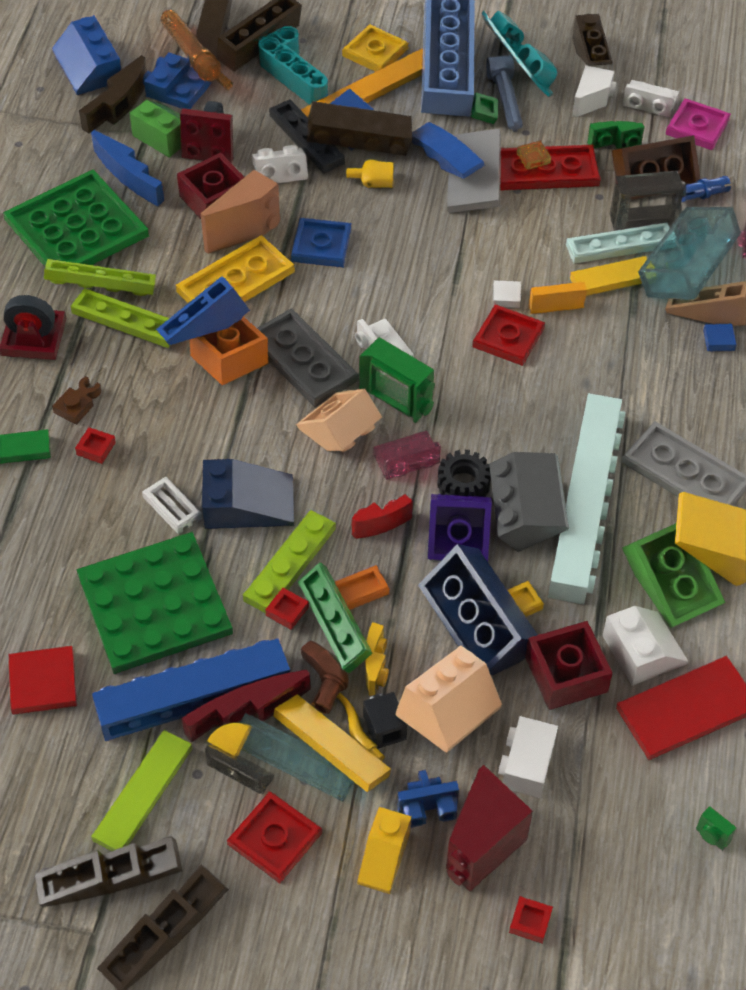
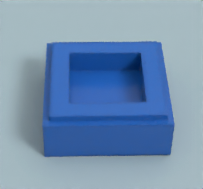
(719, 337)

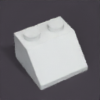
(642, 644)

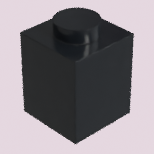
(381, 720)

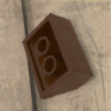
(660, 156)

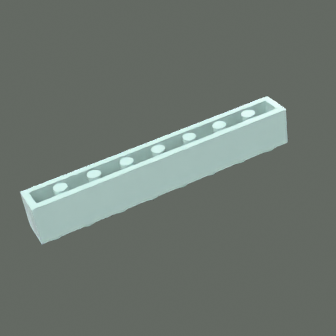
(586, 500)

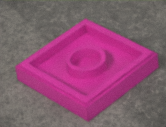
(698, 120)

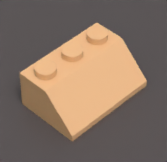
(450, 699)

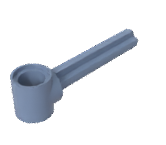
(501, 71)

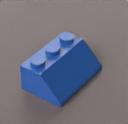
(86, 55)

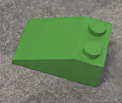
(672, 577)

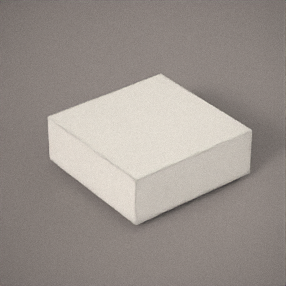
(507, 293)

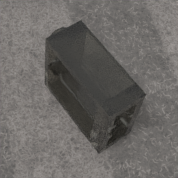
(642, 185)

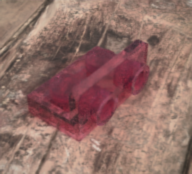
(407, 454)

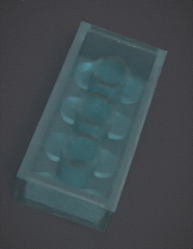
(689, 252)

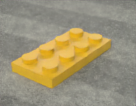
(246, 269)

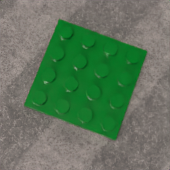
(76, 222)
(154, 602)

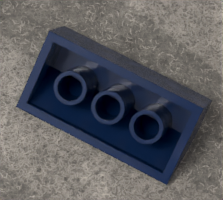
(478, 608)

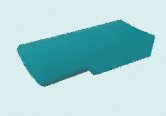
(532, 61)

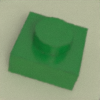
(484, 108)
(715, 828)

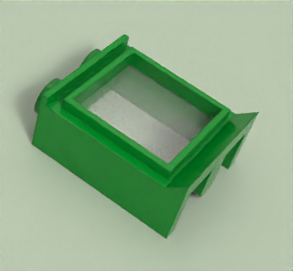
(397, 379)

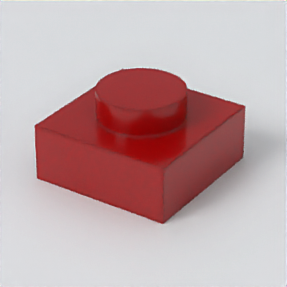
(95, 445)
(287, 608)
(531, 919)

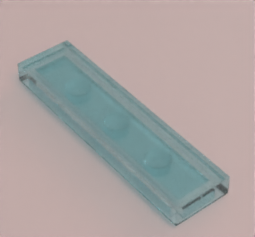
(294, 758)

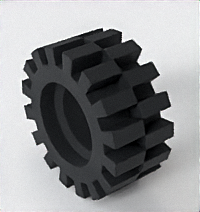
(464, 464)

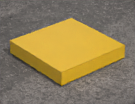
(375, 48)

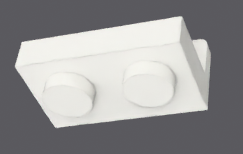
(281, 165)

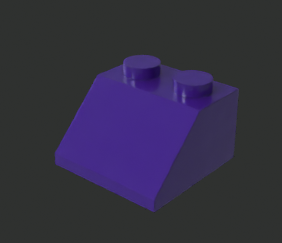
(458, 521)

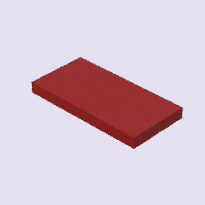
(569, 168)
(685, 707)

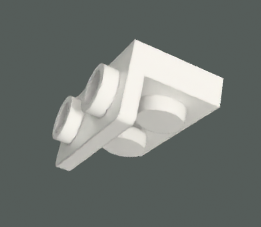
(650, 98)
(368, 334)

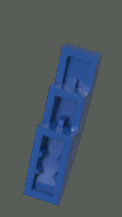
(447, 150)
(122, 164)

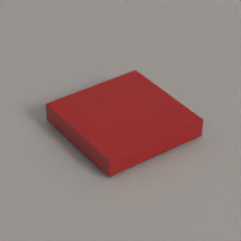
(508, 334)
(42, 680)
(274, 837)

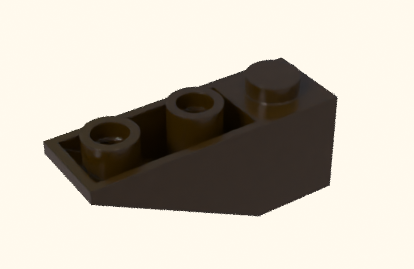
(591, 40)

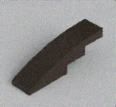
(213, 23)
(107, 873)
(163, 929)

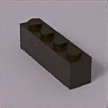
(241, 42)
(359, 128)

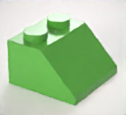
(157, 127)

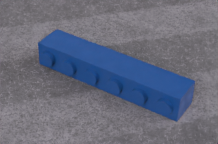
(181, 690)

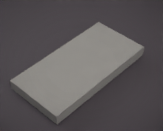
(483, 186)
(684, 466)

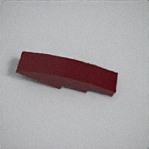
(255, 699)

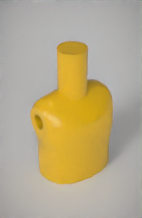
(374, 174)

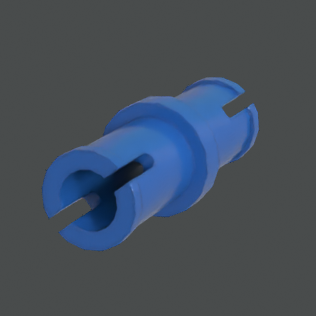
(705, 188)

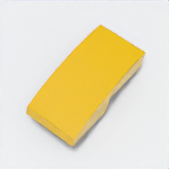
(375, 670)

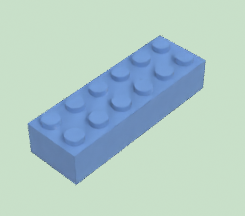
(448, 57)

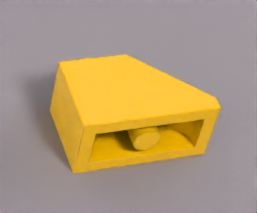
(384, 850)

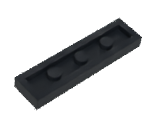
(295, 125)

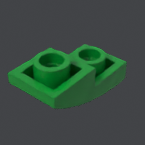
(619, 133)

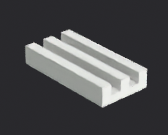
(194, 513)

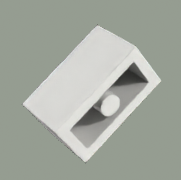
(529, 756)

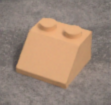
(341, 420)

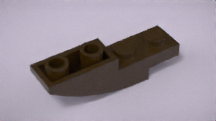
(119, 98)

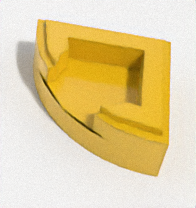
(230, 737)

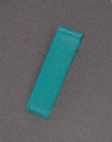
(281, 59)

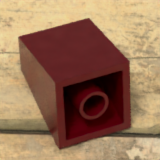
(487, 830)

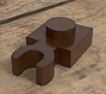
(77, 403)

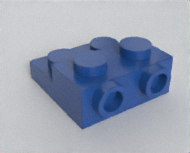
(174, 82)

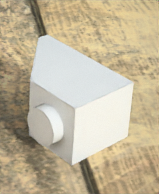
(593, 90)

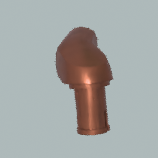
(332, 675)

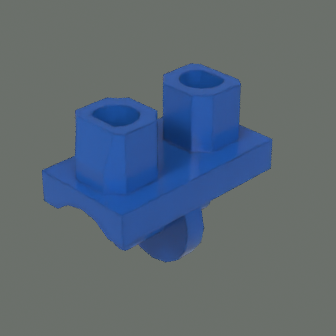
(428, 795)

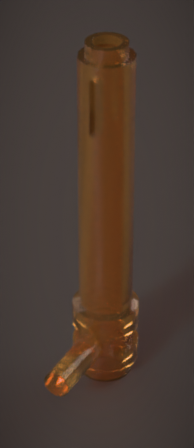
(200, 58)

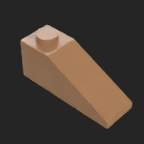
(714, 305)

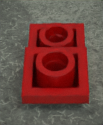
(375, 521)

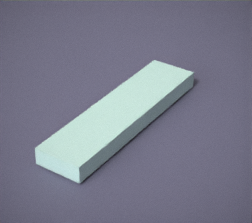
(616, 243)

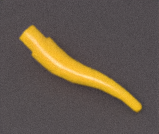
(356, 730)

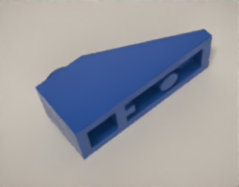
(207, 313)

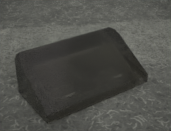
(238, 769)

